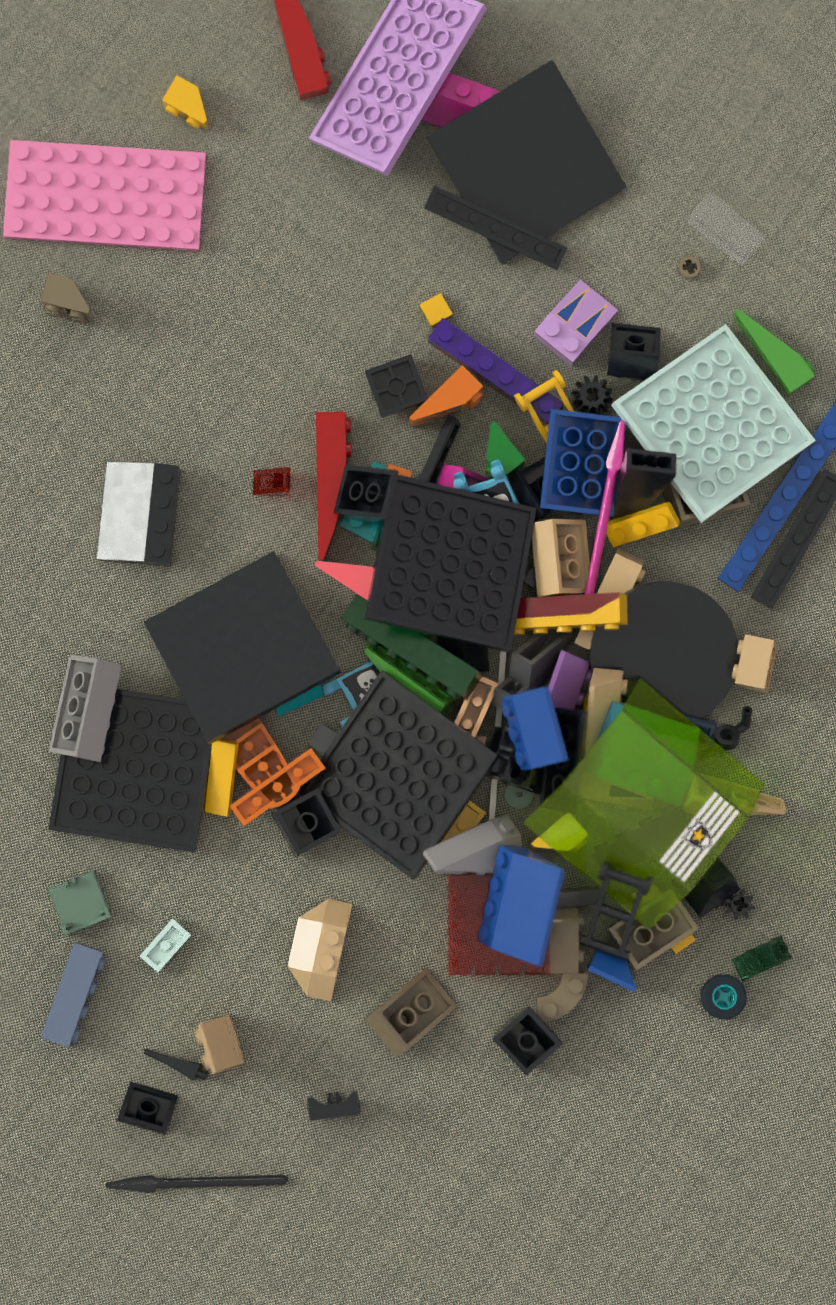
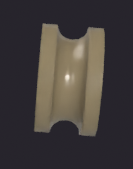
(684, 273)

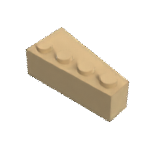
(620, 577)

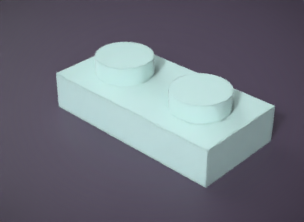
(165, 945)

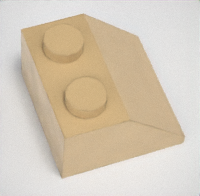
(755, 663)

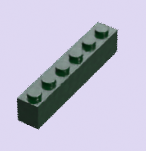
(416, 650)

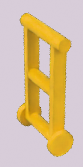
(525, 401)

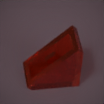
(272, 482)

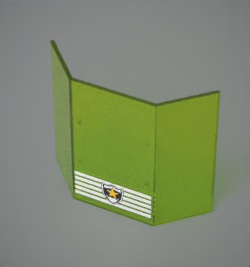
(650, 802)

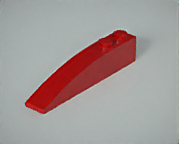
(302, 50)
(331, 461)

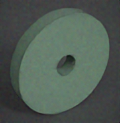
(517, 802)

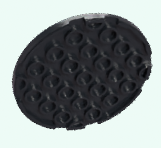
(674, 643)

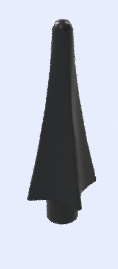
(189, 1069)

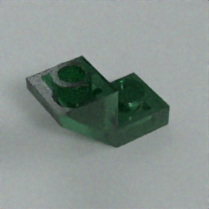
(761, 958)

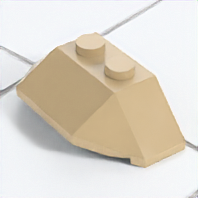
(319, 947)

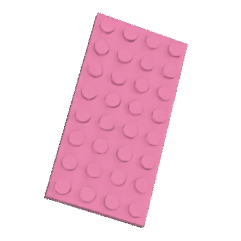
(104, 195)

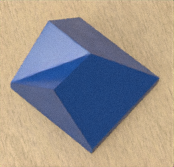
(612, 969)

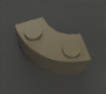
(564, 941)
(563, 997)

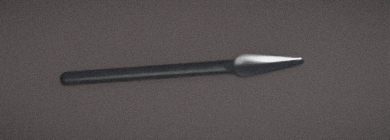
(150, 1183)

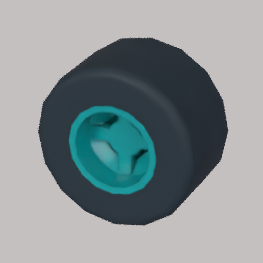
(723, 996)

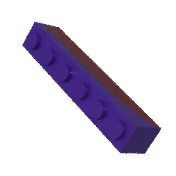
(489, 367)

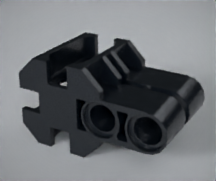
(523, 779)

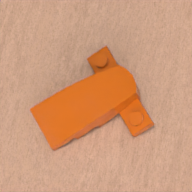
(267, 772)

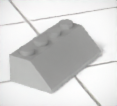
(85, 708)

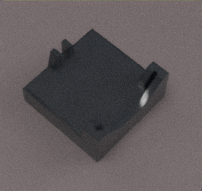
(396, 386)
(331, 1109)

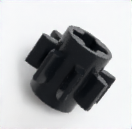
(745, 900)

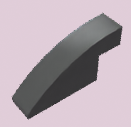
(532, 663)

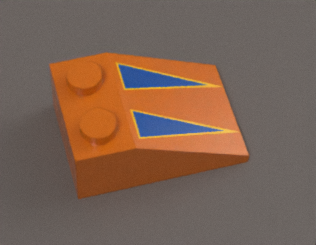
(453, 397)

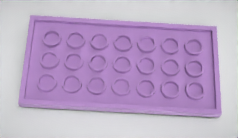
(396, 79)

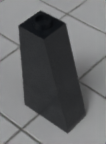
(642, 480)

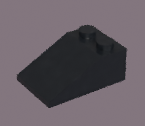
(366, 493)

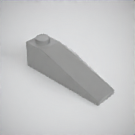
(474, 848)

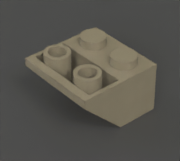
(64, 298)

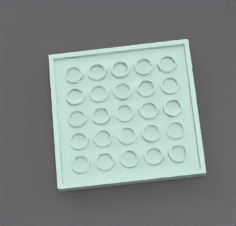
(717, 419)

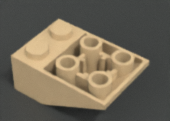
(220, 1044)

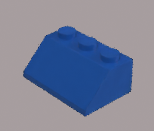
(534, 728)

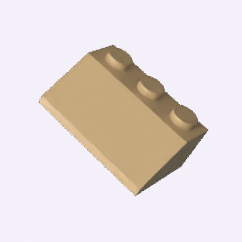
(560, 557)
(605, 687)

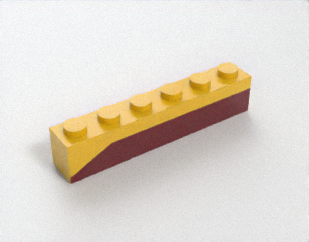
(571, 612)

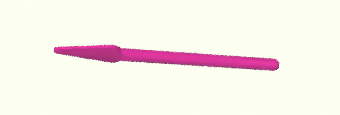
(613, 465)

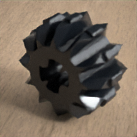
(592, 386)

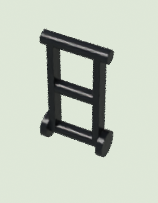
(643, 889)

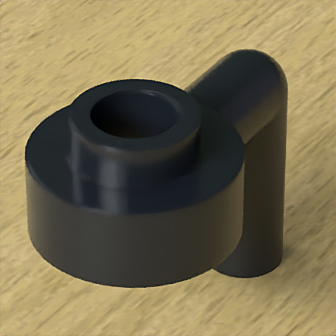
(733, 732)

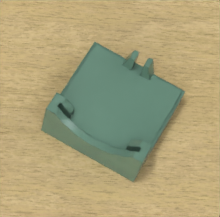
(79, 903)

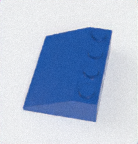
(577, 461)
(521, 904)

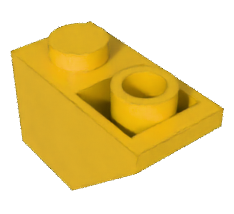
(185, 100)

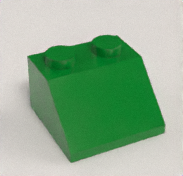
(502, 449)

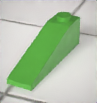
(784, 362)
(414, 682)

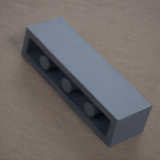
(72, 995)

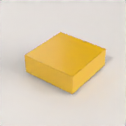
(435, 309)

